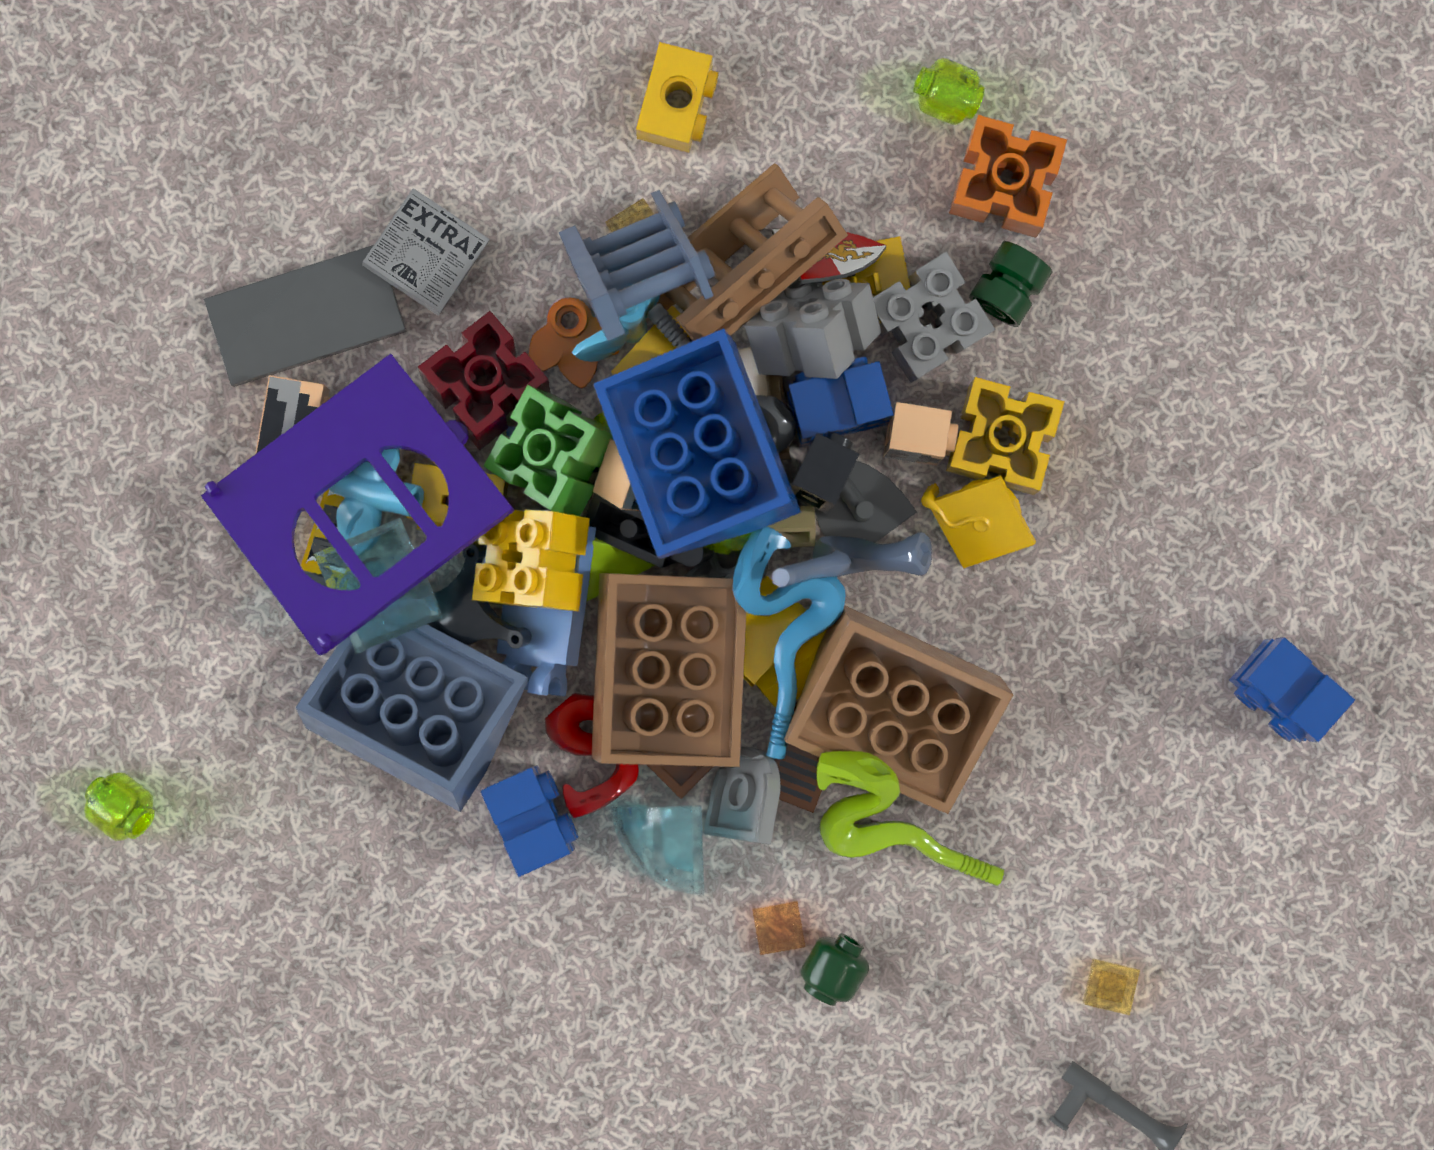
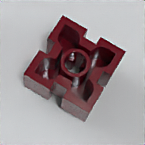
(487, 353)

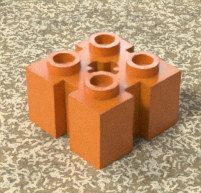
(1032, 163)

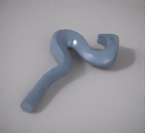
(848, 555)

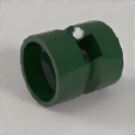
(1013, 279)

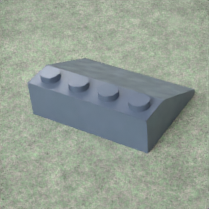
(416, 709)

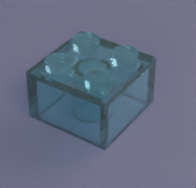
(379, 551)

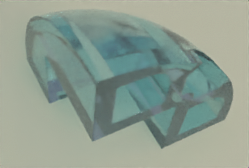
(663, 843)

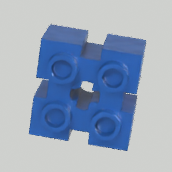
(840, 405)
(1291, 690)
(529, 819)

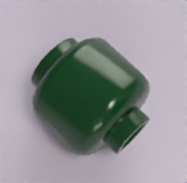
(834, 969)

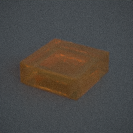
(778, 927)

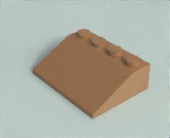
(668, 671)
(901, 703)

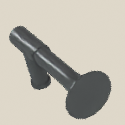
(1087, 1085)

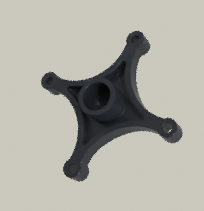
(471, 619)

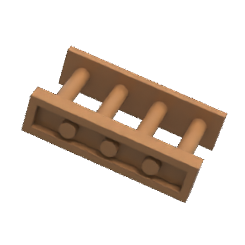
(766, 270)

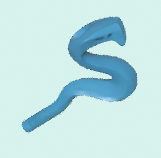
(826, 608)

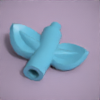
(634, 325)
(368, 496)

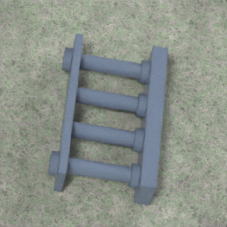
(598, 258)

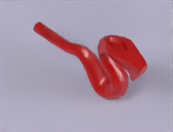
(565, 733)

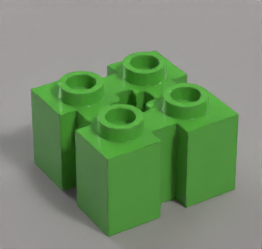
(550, 452)

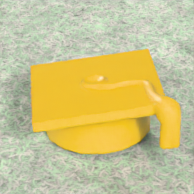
(980, 520)

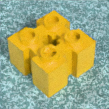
(1028, 421)
(533, 561)

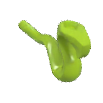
(857, 840)

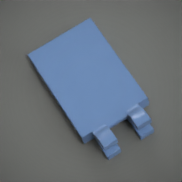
(554, 637)

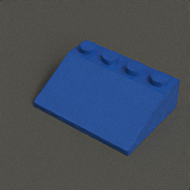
(696, 446)

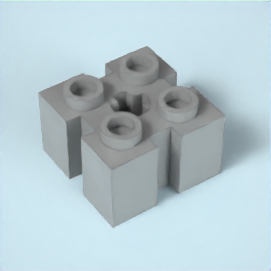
(957, 322)
(813, 328)

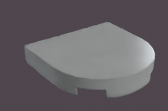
(745, 799)

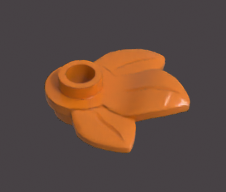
(554, 344)

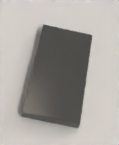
(302, 317)

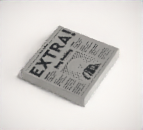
(425, 252)

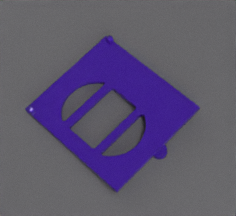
(272, 488)

